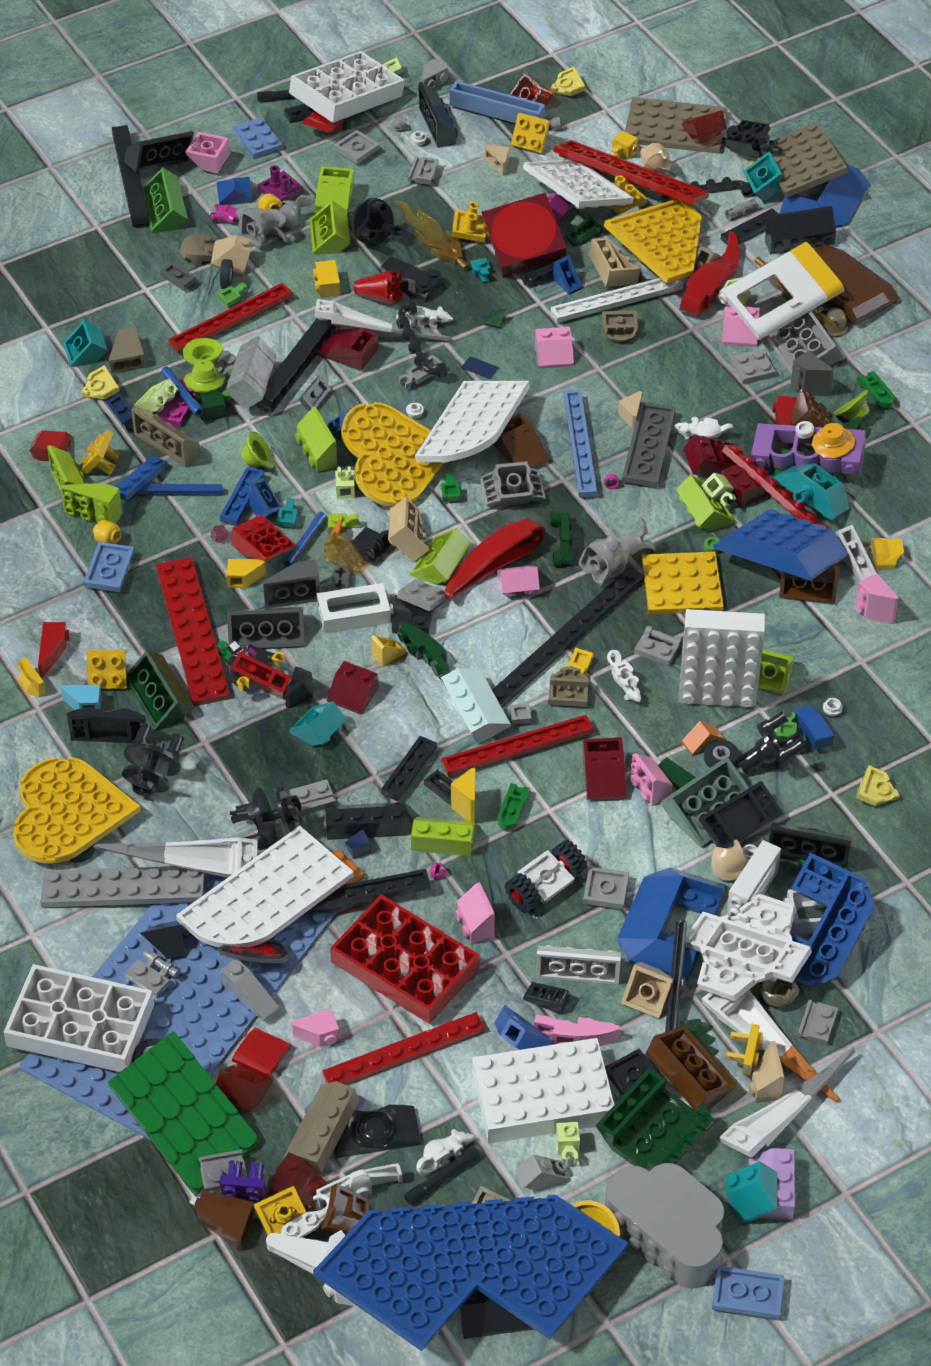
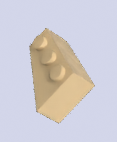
(611, 264)
(406, 530)

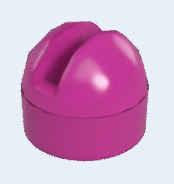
(607, 481)
(442, 871)

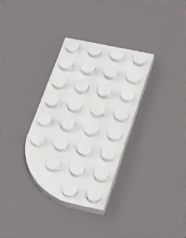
(472, 420)
(266, 893)

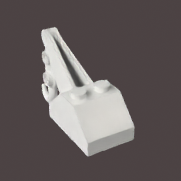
(306, 1252)

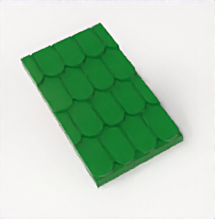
(181, 1109)

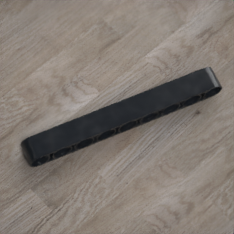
(130, 178)
(295, 364)

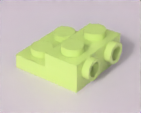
(156, 396)

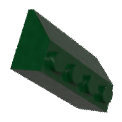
(158, 690)

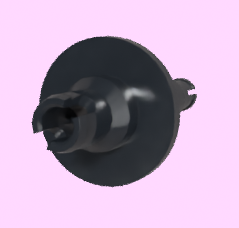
(373, 222)
(769, 748)

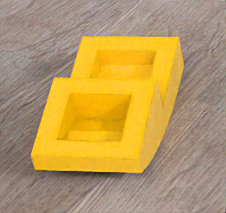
(581, 659)

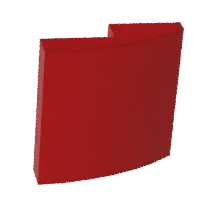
(261, 1052)

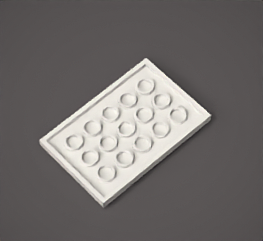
(578, 183)

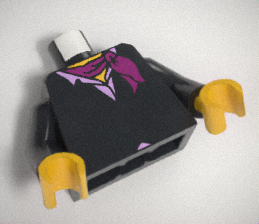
(254, 652)

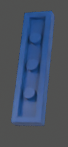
(141, 477)
(240, 497)

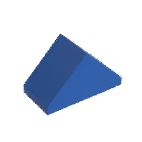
(566, 275)

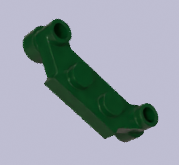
(566, 539)

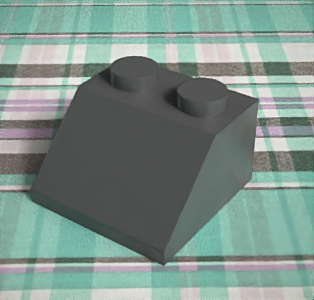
(811, 375)

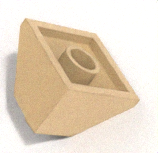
(234, 248)
(647, 989)
(768, 1076)

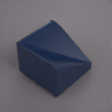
(358, 844)

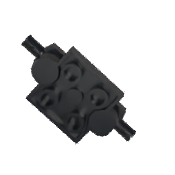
(750, 139)

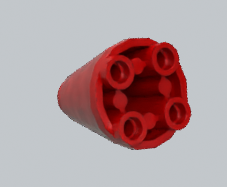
(380, 287)

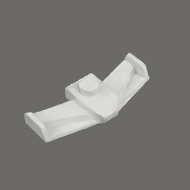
(362, 1180)

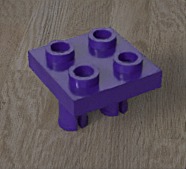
(244, 1188)

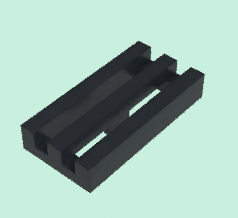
(439, 788)

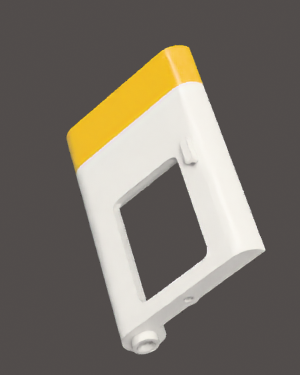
(801, 274)

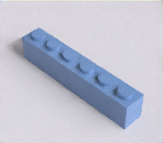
(493, 102)

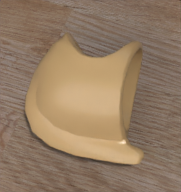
(728, 863)

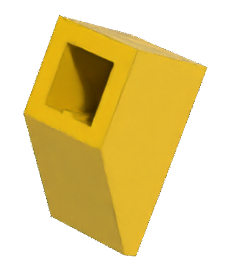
(244, 572)

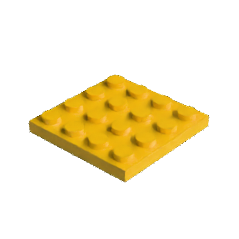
(681, 582)

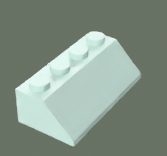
(476, 703)

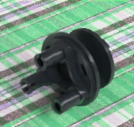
(151, 762)
(263, 817)

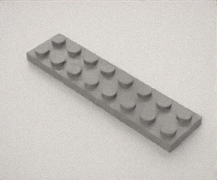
(121, 886)

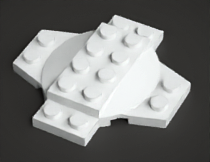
(747, 947)

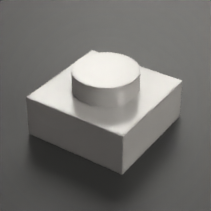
(520, 714)

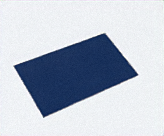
(479, 367)

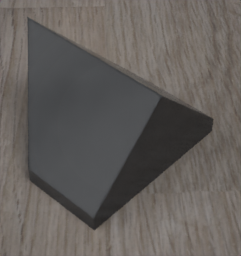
(299, 688)
(167, 939)

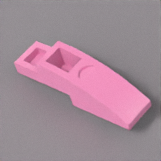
(585, 1029)

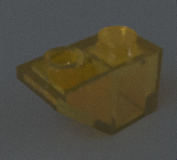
(342, 552)

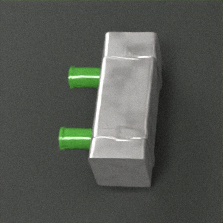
(250, 373)

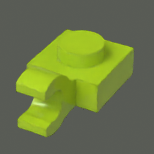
(351, 521)

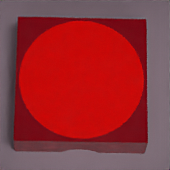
(524, 234)

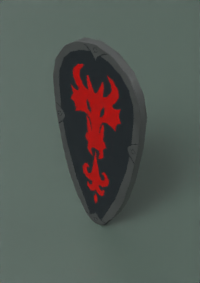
(264, 953)

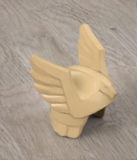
(656, 158)

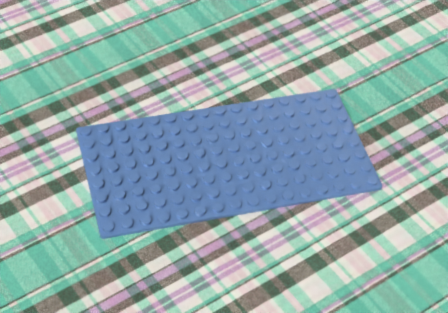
(192, 1006)

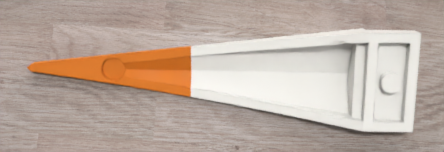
(747, 1010)

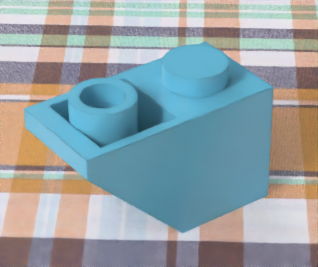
(82, 696)

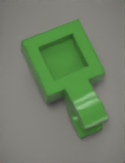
(231, 295)

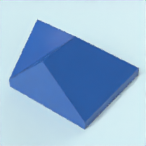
(234, 191)
(262, 498)

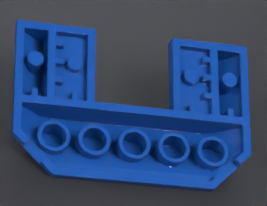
(841, 193)
(651, 911)
(846, 914)

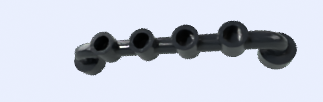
(712, 186)
(414, 346)

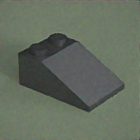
(292, 585)

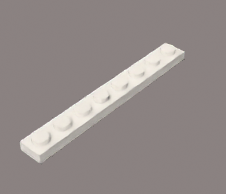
(613, 299)

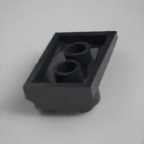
(415, 281)

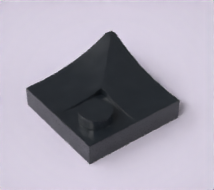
(411, 615)

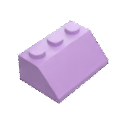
(783, 1162)

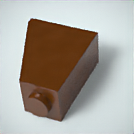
(225, 1216)

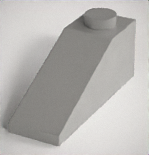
(248, 990)

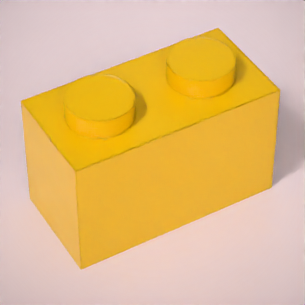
(327, 278)

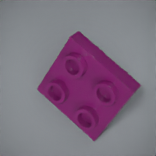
(280, 185)

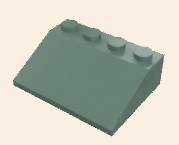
(701, 796)

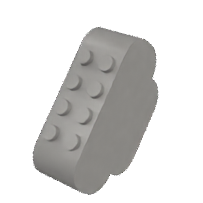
(669, 1220)

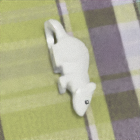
(426, 316)
(708, 428)
(623, 676)
(440, 1150)

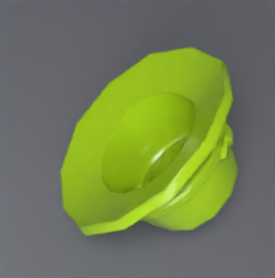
(202, 349)
(204, 377)
(854, 408)
(257, 452)

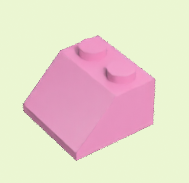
(209, 151)
(735, 330)
(554, 347)
(518, 579)
(876, 600)
(475, 915)

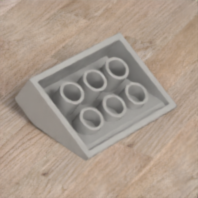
(802, 336)

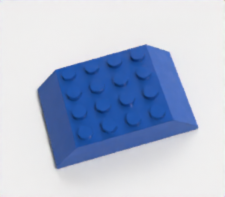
(785, 544)

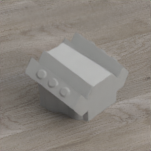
(512, 485)

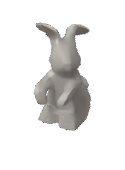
(258, 223)
(609, 556)

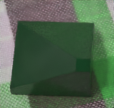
(496, 318)

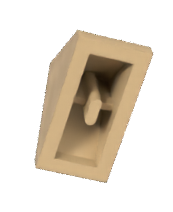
(497, 156)
(629, 408)

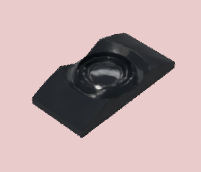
(104, 726)
(741, 816)
(379, 1131)

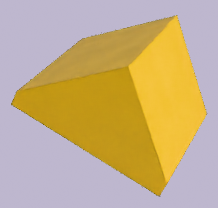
(464, 795)

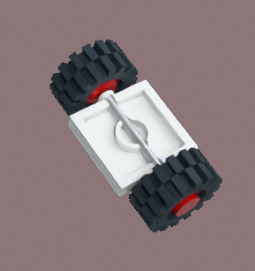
(545, 876)

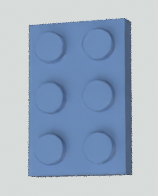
(257, 137)
(109, 567)
(748, 1292)

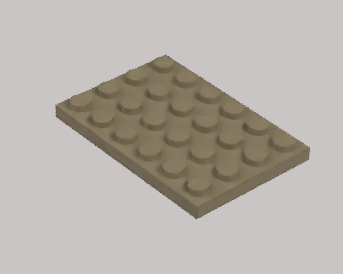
(662, 123)
(807, 160)

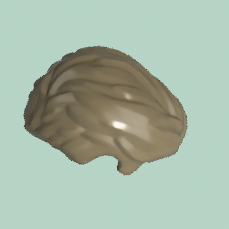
(779, 993)

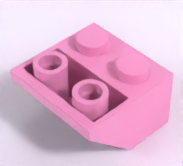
(649, 779)

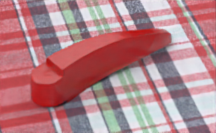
(710, 279)
(495, 552)

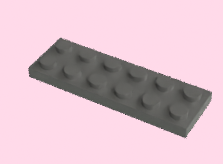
(649, 444)

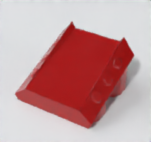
(320, 122)
(46, 438)

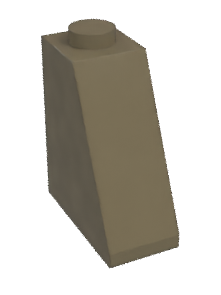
(126, 351)

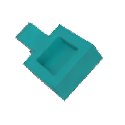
(481, 268)
(287, 516)

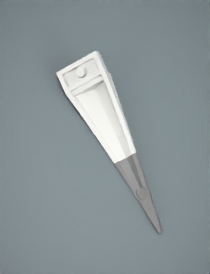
(347, 317)
(212, 856)
(766, 1124)

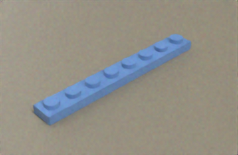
(580, 443)

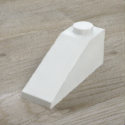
(856, 557)

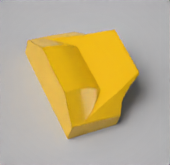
(886, 552)
(30, 679)

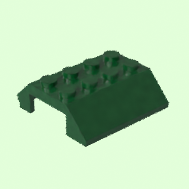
(652, 1124)

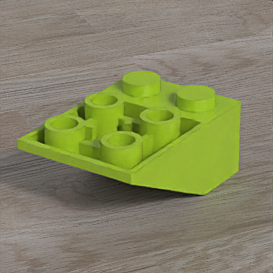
(334, 185)
(92, 501)

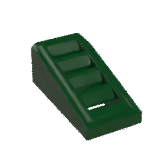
(584, 226)

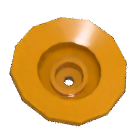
(833, 441)

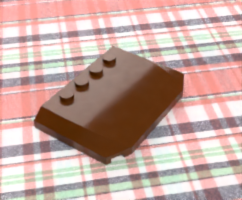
(864, 290)

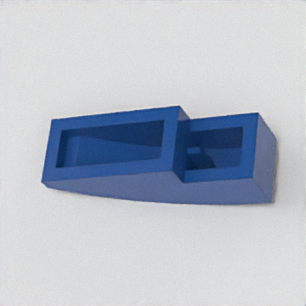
(813, 727)

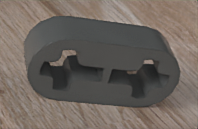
(336, 581)

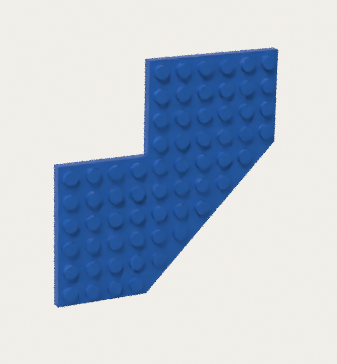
(425, 1262)

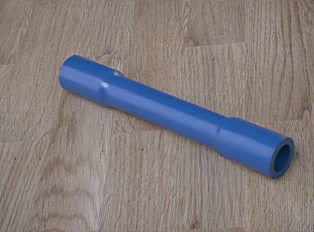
(192, 404)
(314, 526)

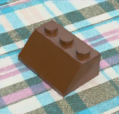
(819, 589)

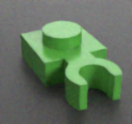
(787, 729)

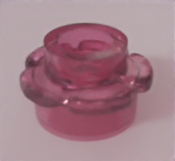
(219, 533)

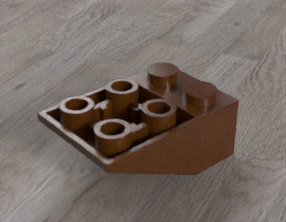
(809, 410)
(521, 443)

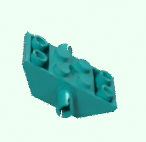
(817, 488)

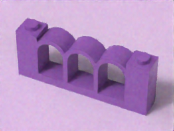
(768, 434)

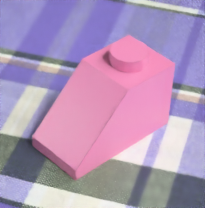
(317, 1028)

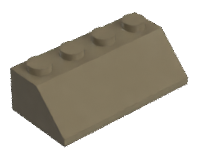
(164, 437)
(324, 1124)

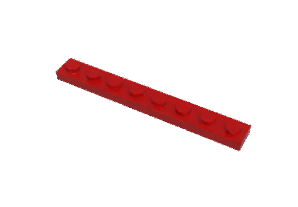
(232, 316)
(771, 485)
(517, 745)
(405, 1050)

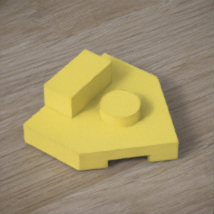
(568, 83)
(100, 384)
(876, 787)

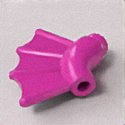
(224, 213)

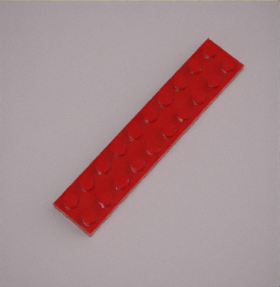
(631, 172)
(193, 632)

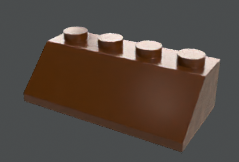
(690, 1068)

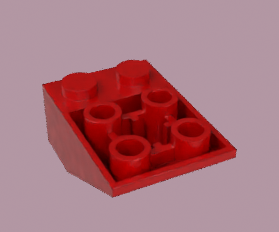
(260, 539)

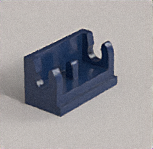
(121, 410)

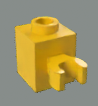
(624, 145)

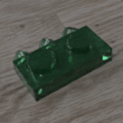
(699, 1029)

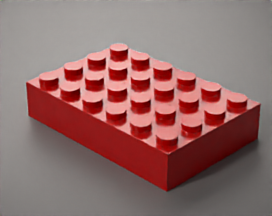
(405, 958)

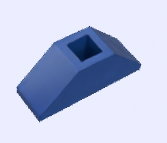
(519, 1031)

